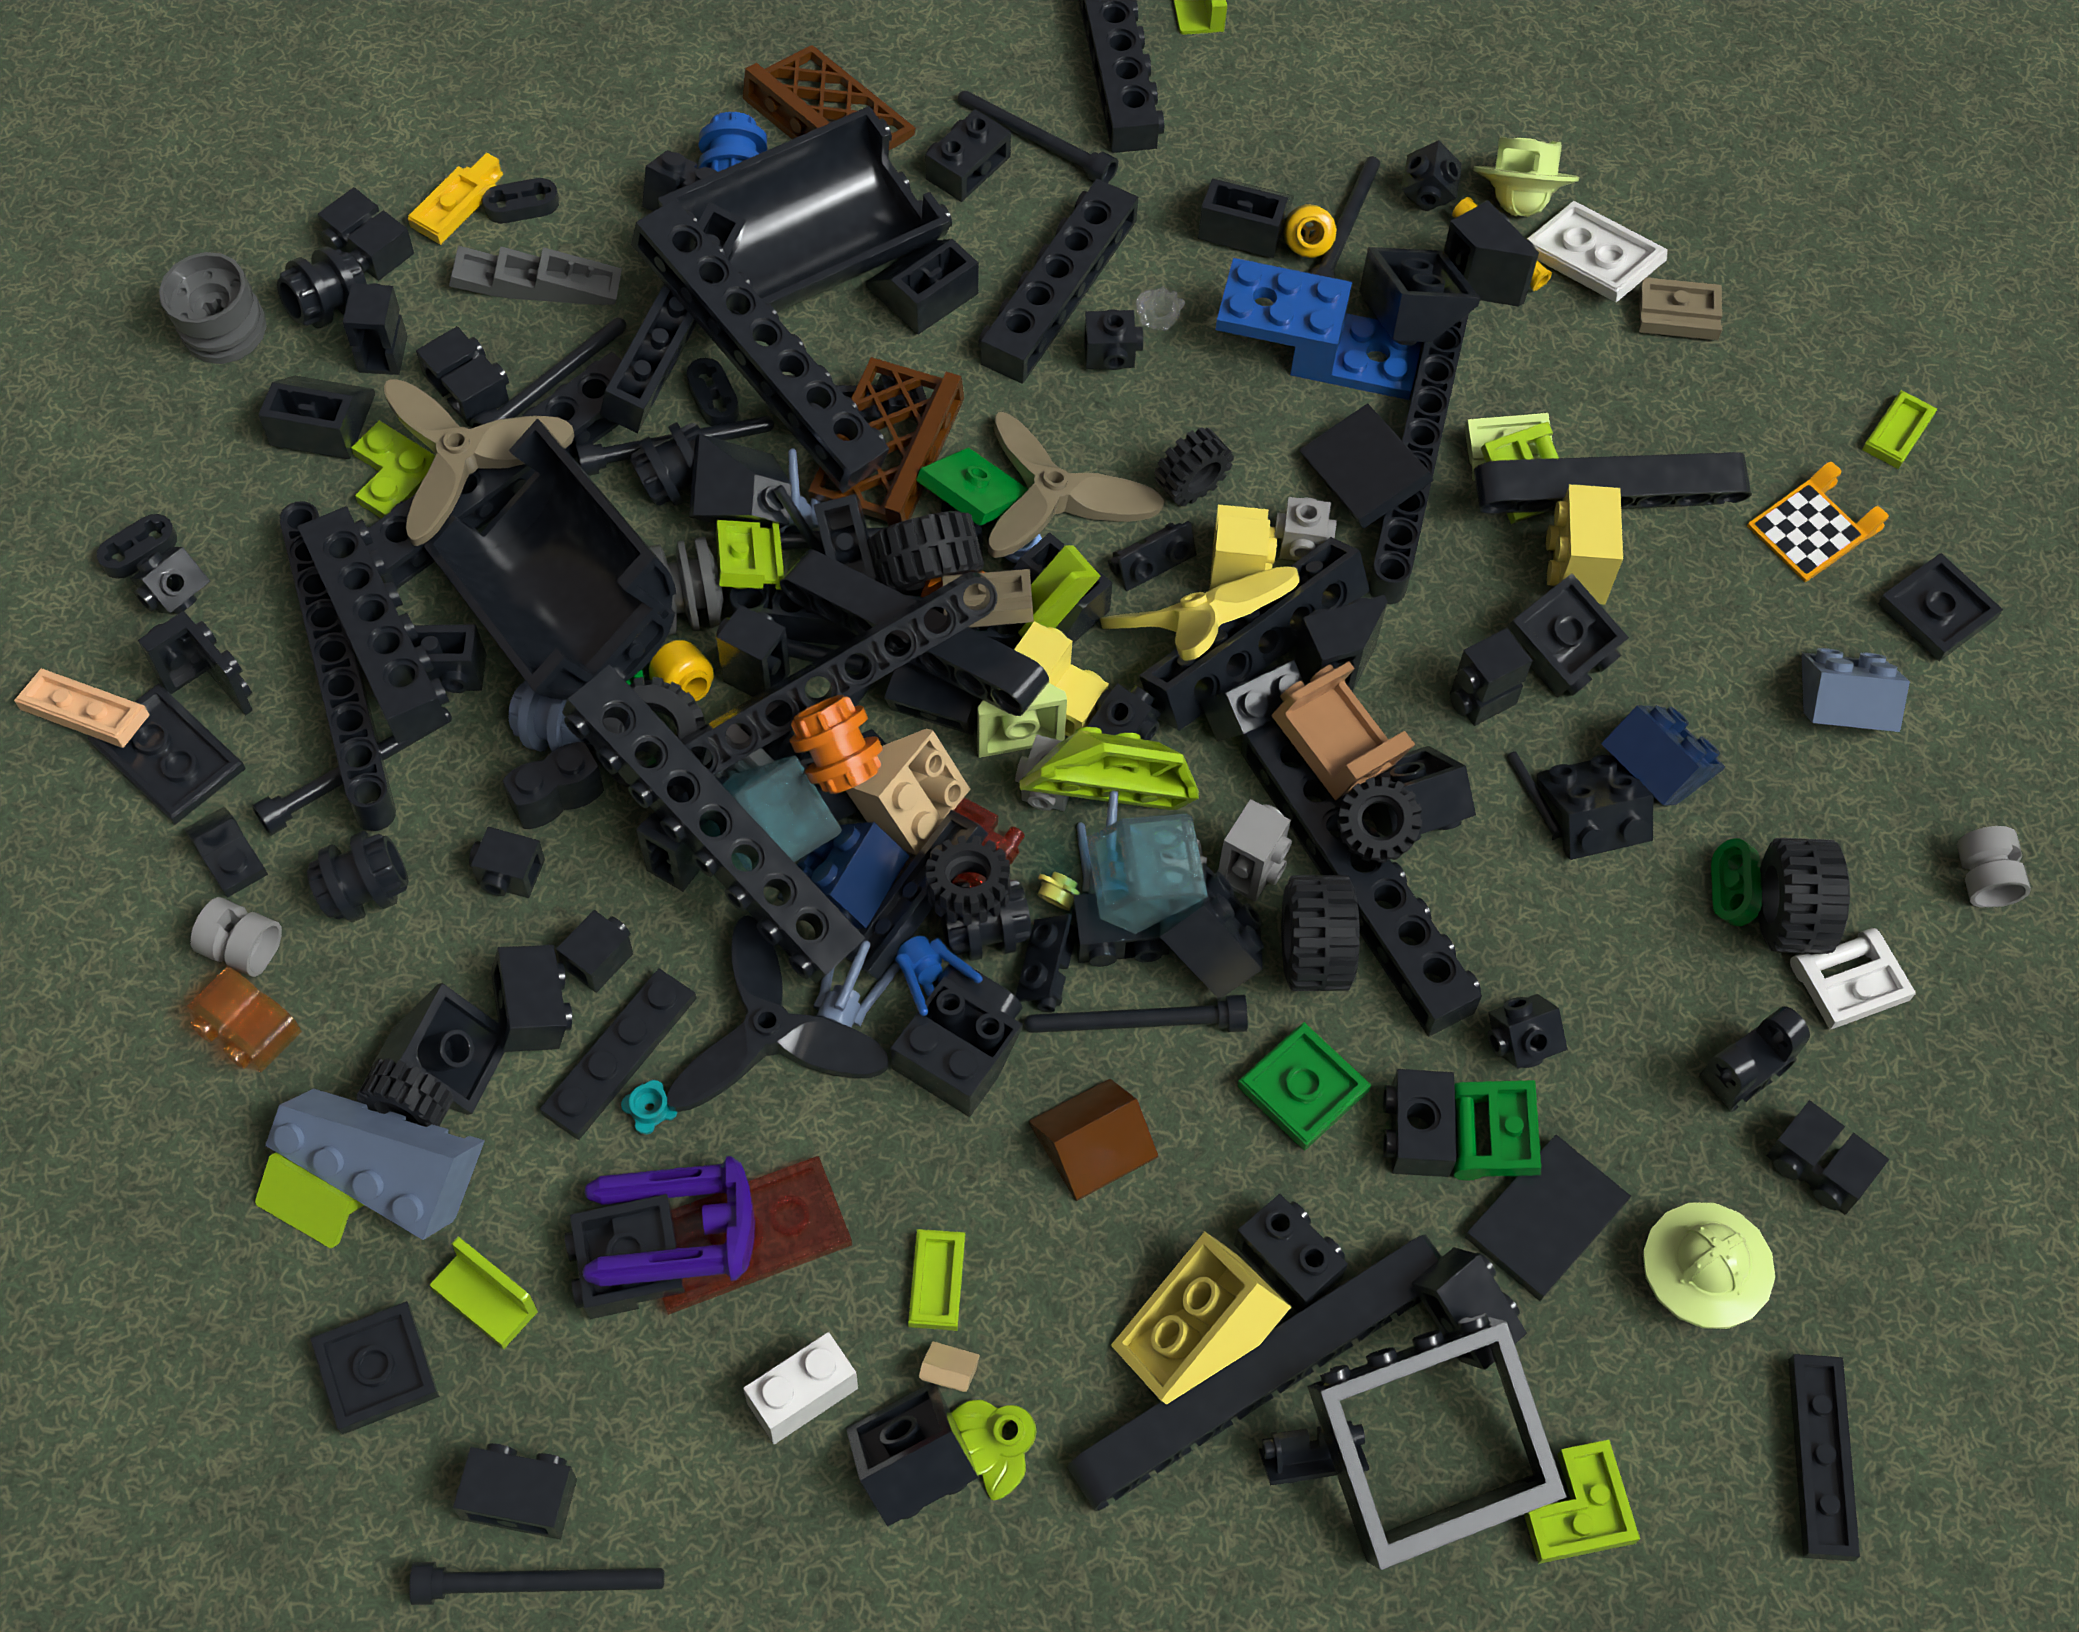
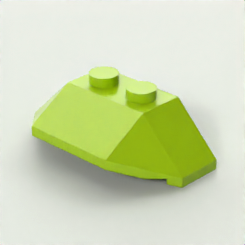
(1097, 763)

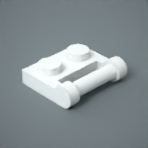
(1857, 990)

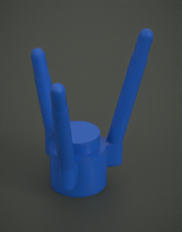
(922, 964)

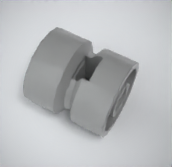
(1994, 865)
(236, 936)

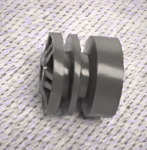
(213, 307)
(695, 584)

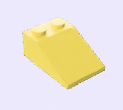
(1199, 1320)

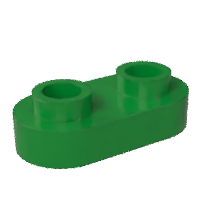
(1735, 890)

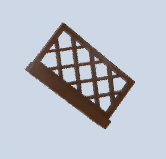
(793, 116)
(923, 444)

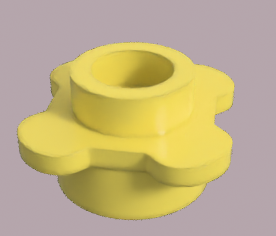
(1058, 890)

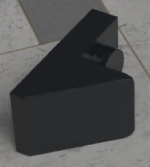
(226, 851)

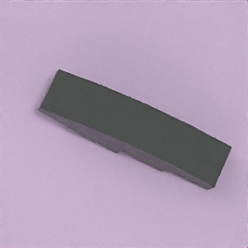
(529, 277)

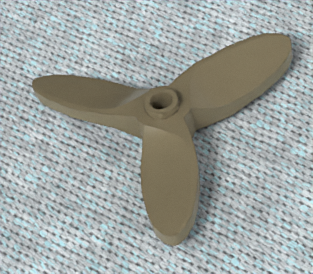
(457, 452)
(1057, 491)

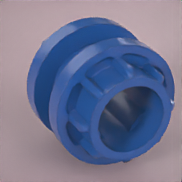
(730, 140)

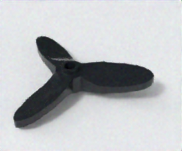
(801, 1038)

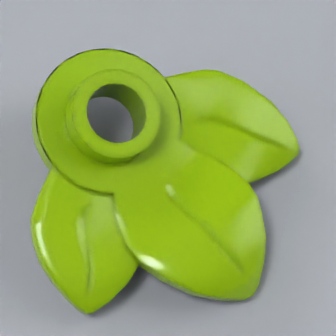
(993, 1456)

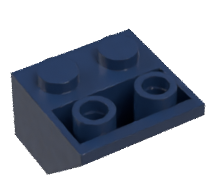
(1663, 753)
(855, 870)

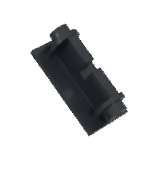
(1158, 554)
(1047, 952)
(1294, 1458)

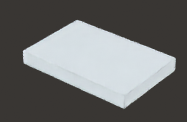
(1596, 251)

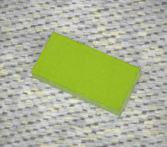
(1899, 429)
(937, 1280)

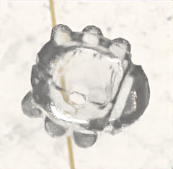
(1159, 302)

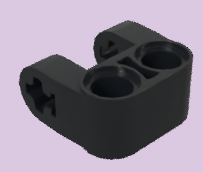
(1751, 1062)

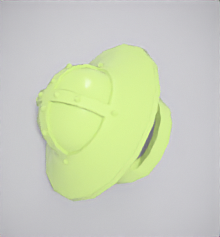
(1525, 174)
(1708, 1265)

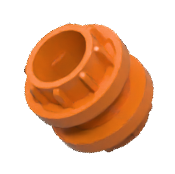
(836, 744)

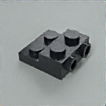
(1568, 636)
(621, 1230)

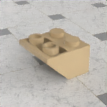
(911, 789)

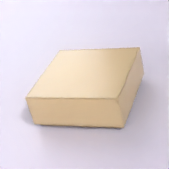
(949, 1366)

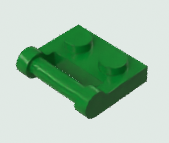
(1512, 1129)

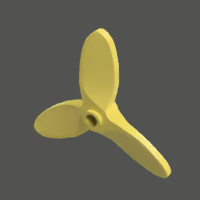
(1201, 613)

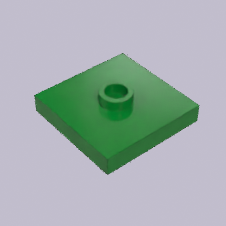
(972, 485)
(1304, 1086)

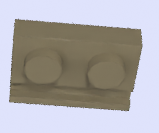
(1680, 308)
(1013, 599)

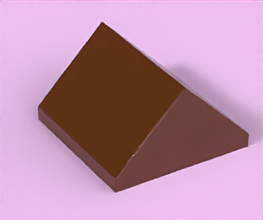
(1095, 1138)

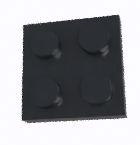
(1940, 606)
(374, 1368)

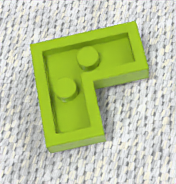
(400, 467)
(1594, 1517)

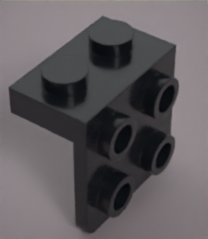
(186, 650)
(1599, 805)

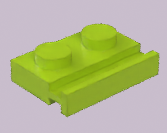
(748, 554)

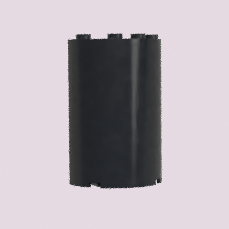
(819, 209)
(560, 576)

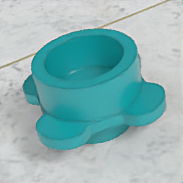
(645, 1094)

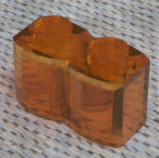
(242, 1019)

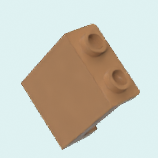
(1337, 731)

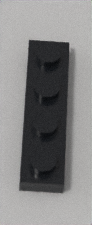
(907, 900)
(618, 1054)
(1823, 1458)

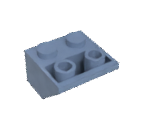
(1853, 690)

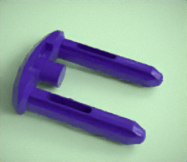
(733, 1218)

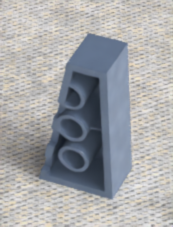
(377, 1158)

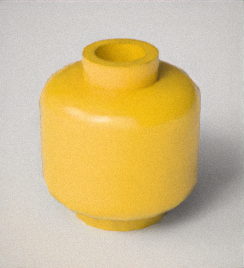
(1323, 227)
(683, 665)

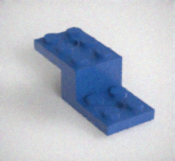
(1313, 318)

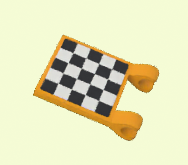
(1812, 530)

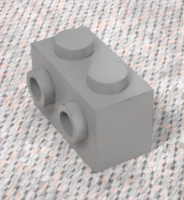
(1255, 849)

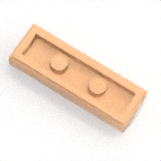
(82, 707)

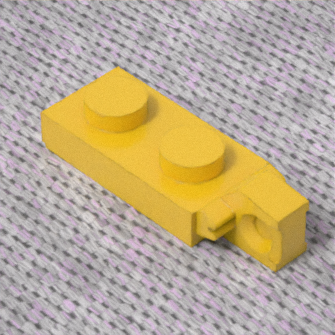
(455, 199)

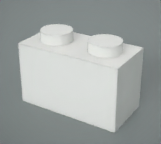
(801, 1388)

